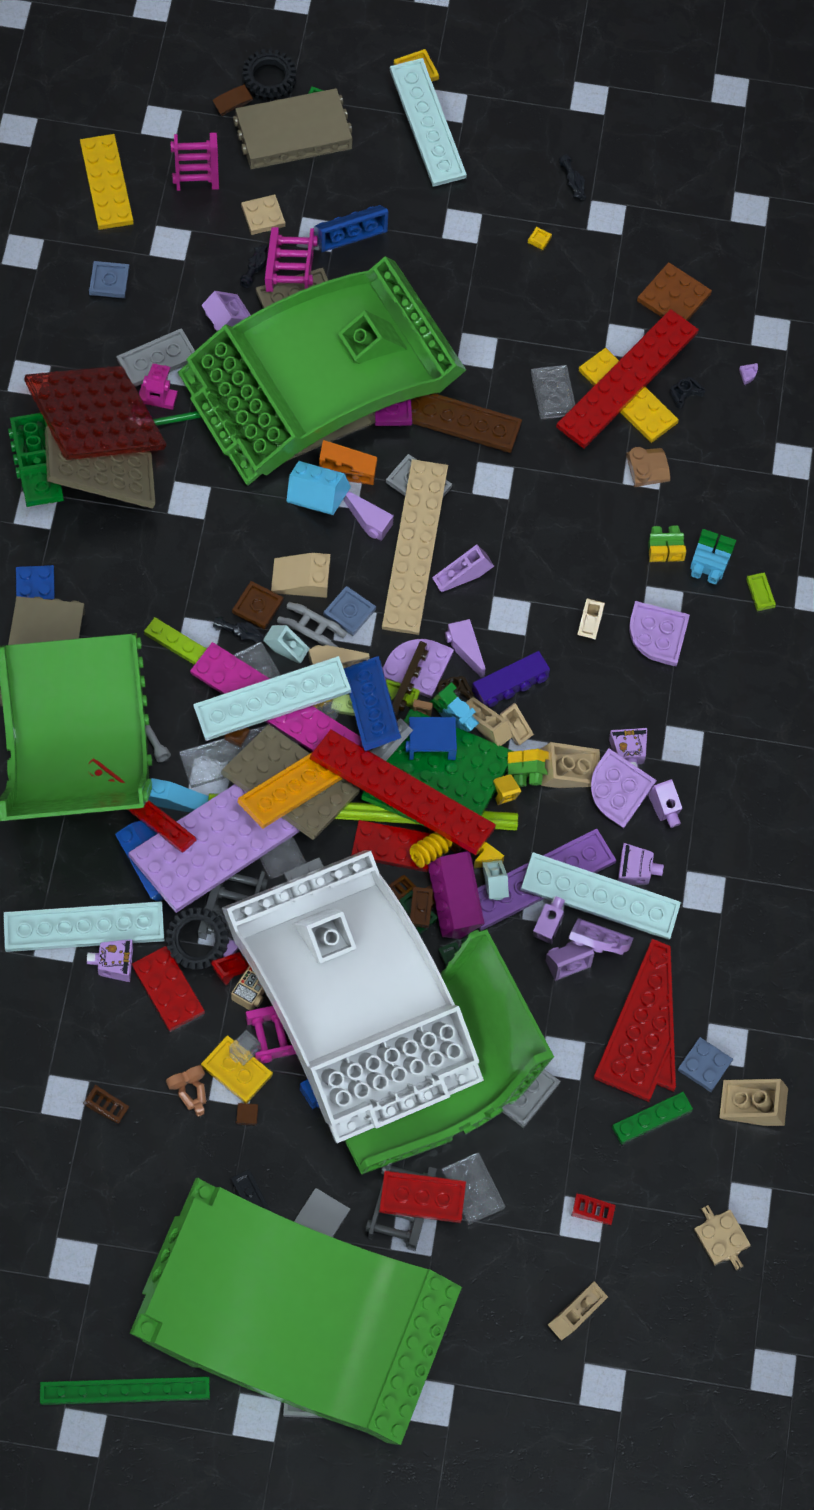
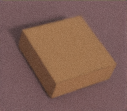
(423, 707)

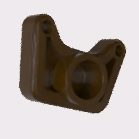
(461, 684)

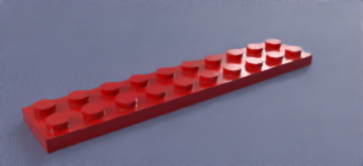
(627, 378)
(403, 792)

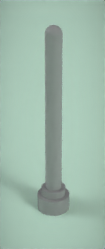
(160, 752)

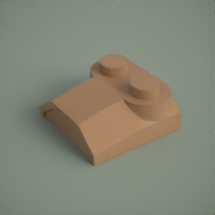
(648, 466)

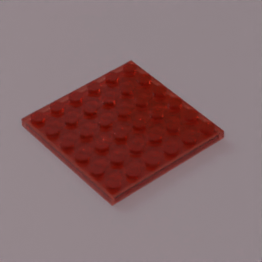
(94, 412)

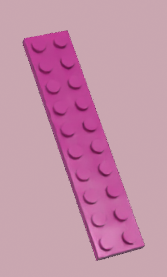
(228, 673)

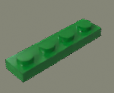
(652, 1118)

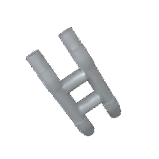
(307, 614)

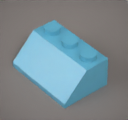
(317, 487)

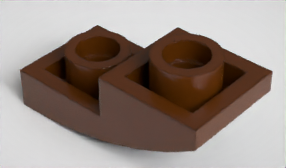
(233, 98)

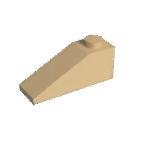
(347, 657)
(490, 724)
(577, 1311)

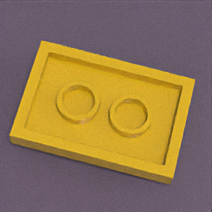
(239, 1079)

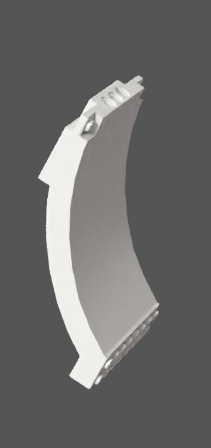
(355, 994)

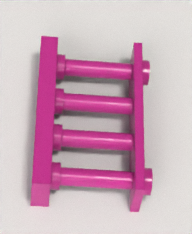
(211, 165)
(275, 252)
(257, 1018)

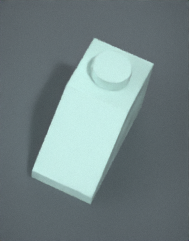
(286, 643)
(496, 880)

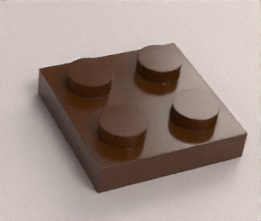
(257, 605)

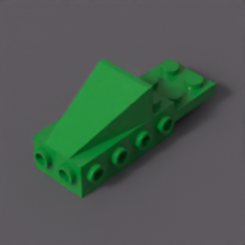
(30, 455)

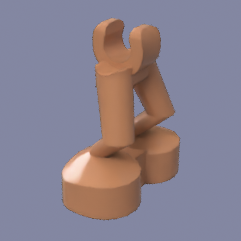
(190, 1076)

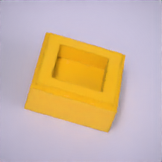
(539, 238)

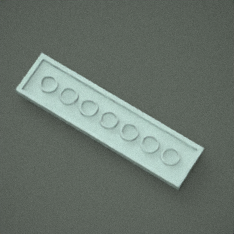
(427, 122)
(272, 698)
(601, 896)
(83, 926)

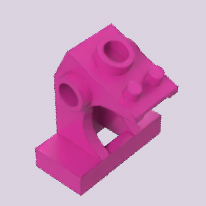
(158, 383)

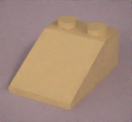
(302, 575)
(569, 765)
(754, 1101)

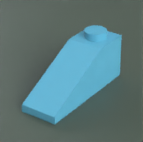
(175, 796)

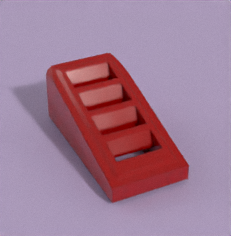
(591, 1216)

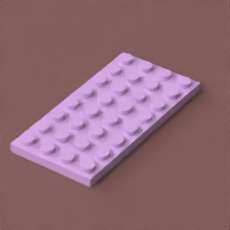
(224, 846)

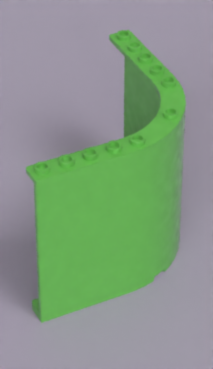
(62, 711)
(507, 1046)

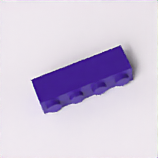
(511, 679)

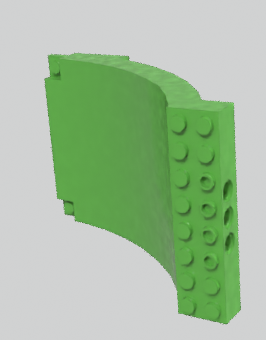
(316, 366)
(295, 1313)

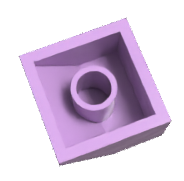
(225, 309)
(569, 959)

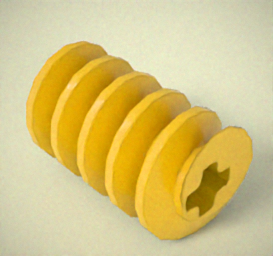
(429, 849)

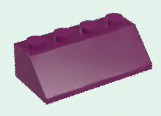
(456, 895)

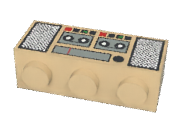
(248, 991)

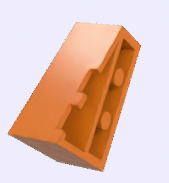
(354, 464)

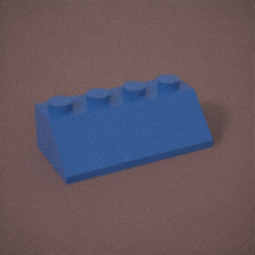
(351, 228)
(132, 837)

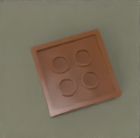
(674, 291)

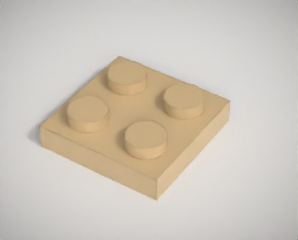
(263, 214)

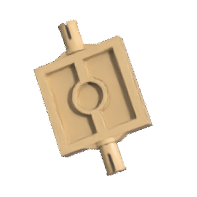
(722, 1237)

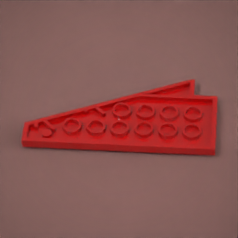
(643, 1038)

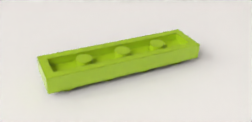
(174, 641)

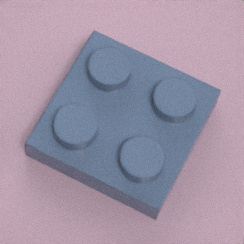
(109, 279)
(349, 610)
(705, 1064)

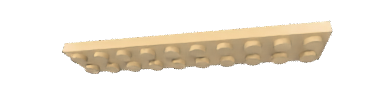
(415, 547)

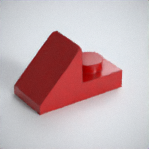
(230, 966)

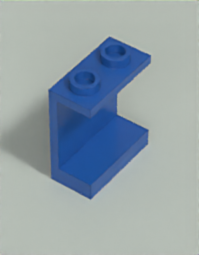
(432, 735)

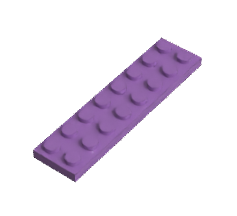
(585, 852)

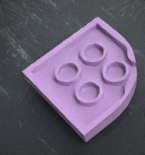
(658, 632)
(432, 668)
(619, 787)
(599, 938)

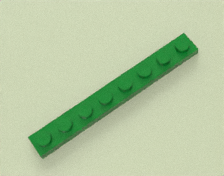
(124, 1390)

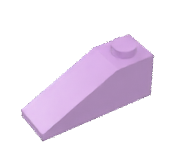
(371, 518)
(464, 569)
(465, 645)

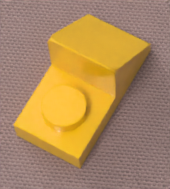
(507, 789)
(487, 854)

